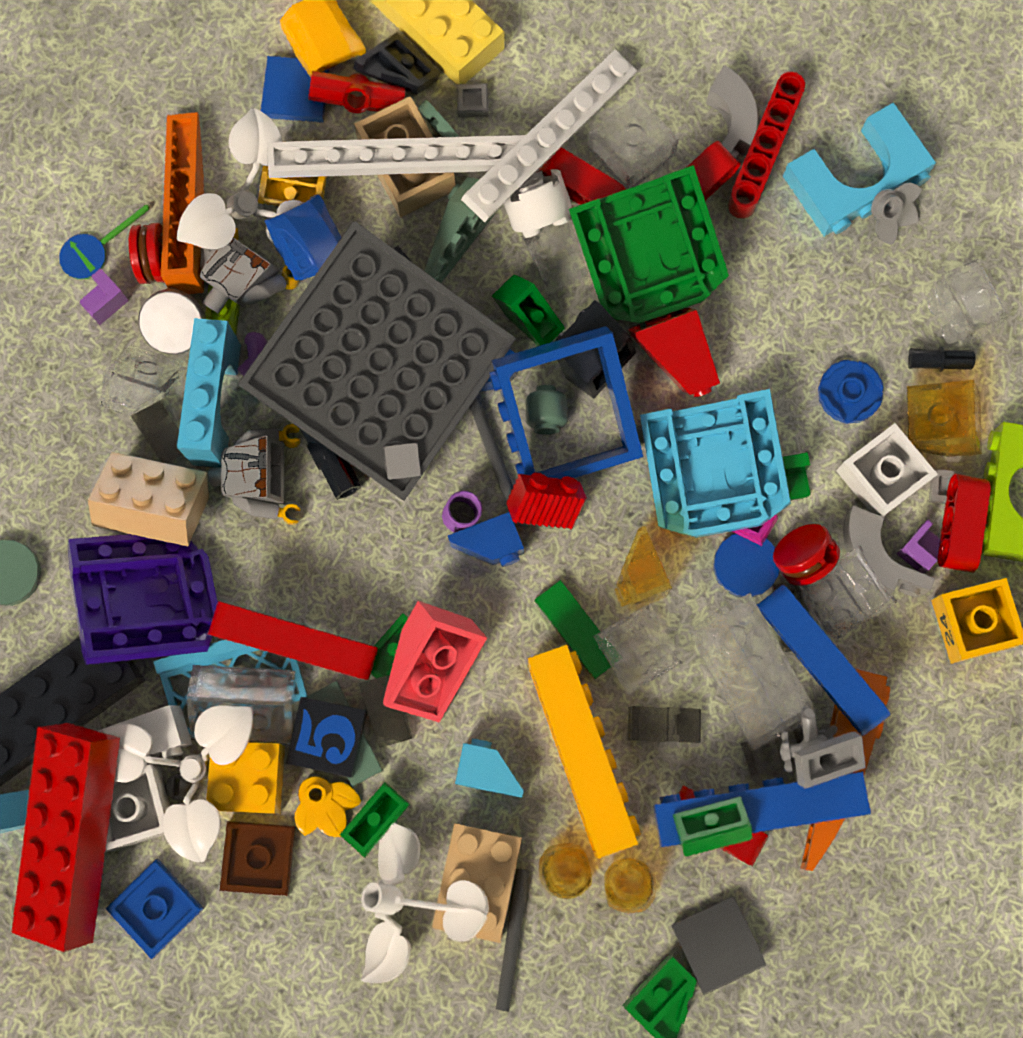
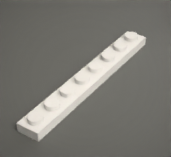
(548, 136)
(387, 156)

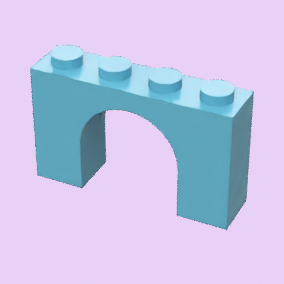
(835, 204)
(211, 355)

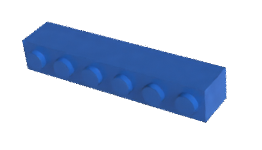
(774, 805)

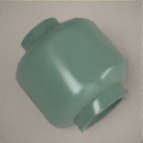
(546, 410)

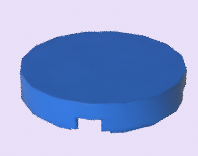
(848, 400)
(745, 566)

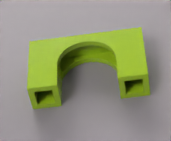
(1003, 524)

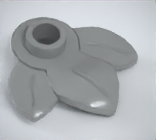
(895, 210)

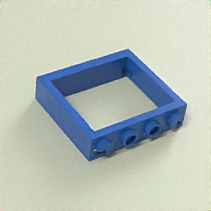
(617, 389)

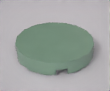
(436, 120)
(18, 572)

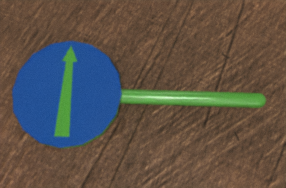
(85, 254)

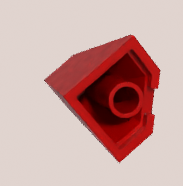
(680, 350)

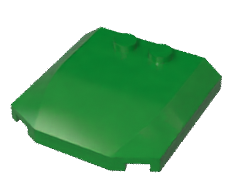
(651, 247)

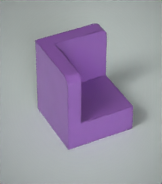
(104, 298)
(921, 548)

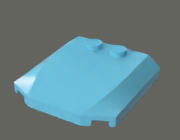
(716, 465)

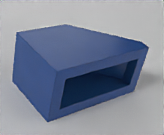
(490, 541)

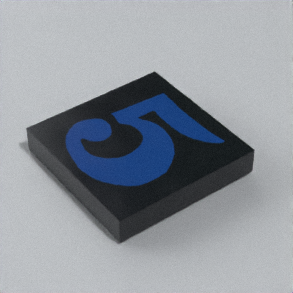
(326, 737)

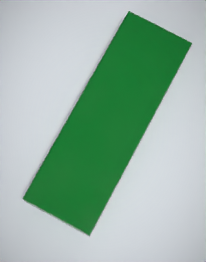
(574, 627)

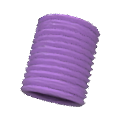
(470, 499)

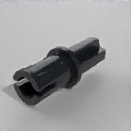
(941, 359)

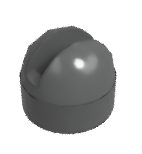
(184, 787)

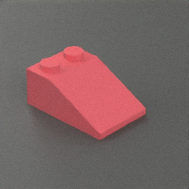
(431, 661)

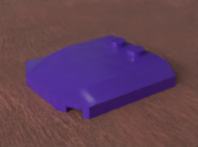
(140, 597)

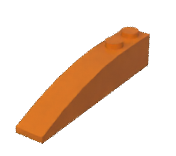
(181, 185)
(822, 834)

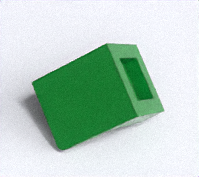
(796, 475)

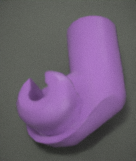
(255, 344)

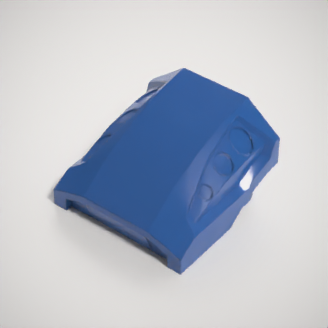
(304, 237)

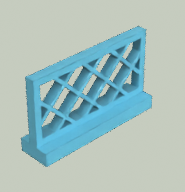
(216, 653)

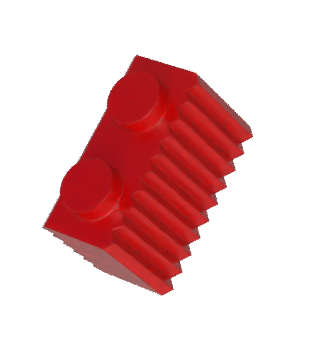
(546, 500)

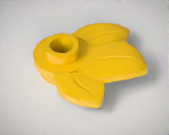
(328, 810)

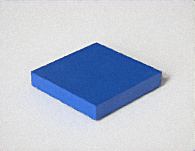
(287, 92)
(154, 908)

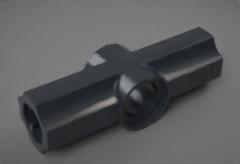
(335, 469)

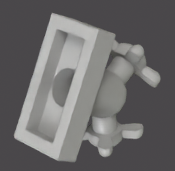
(820, 754)

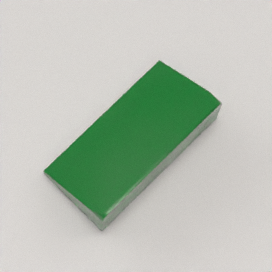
(374, 819)
(713, 826)

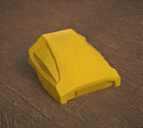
(320, 34)
(278, 190)

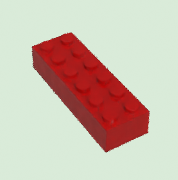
(65, 836)

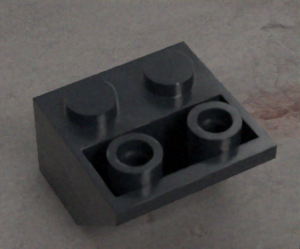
(586, 367)

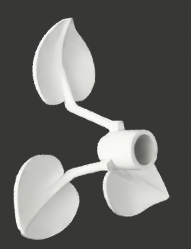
(206, 219)
(193, 825)
(386, 949)

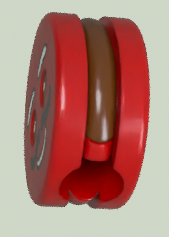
(146, 252)
(806, 554)

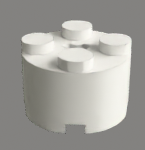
(539, 204)

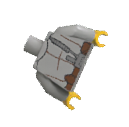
(240, 275)
(255, 472)

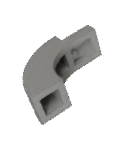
(738, 107)
(864, 530)

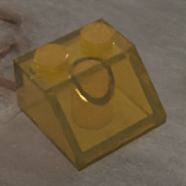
(945, 418)
(642, 575)

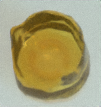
(565, 870)
(629, 885)

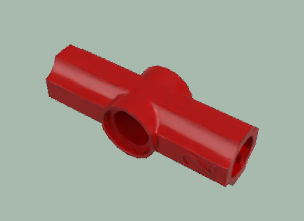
(337, 89)

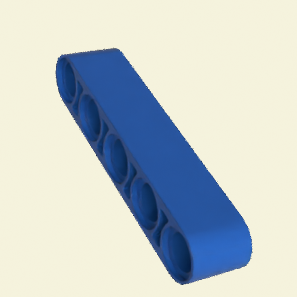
(823, 660)

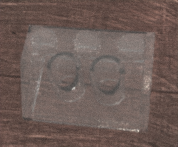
(266, 691)

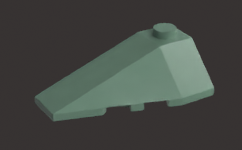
(456, 233)

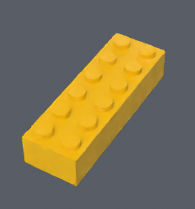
(582, 751)

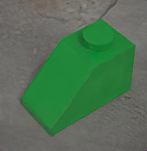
(528, 310)

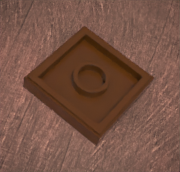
(257, 858)

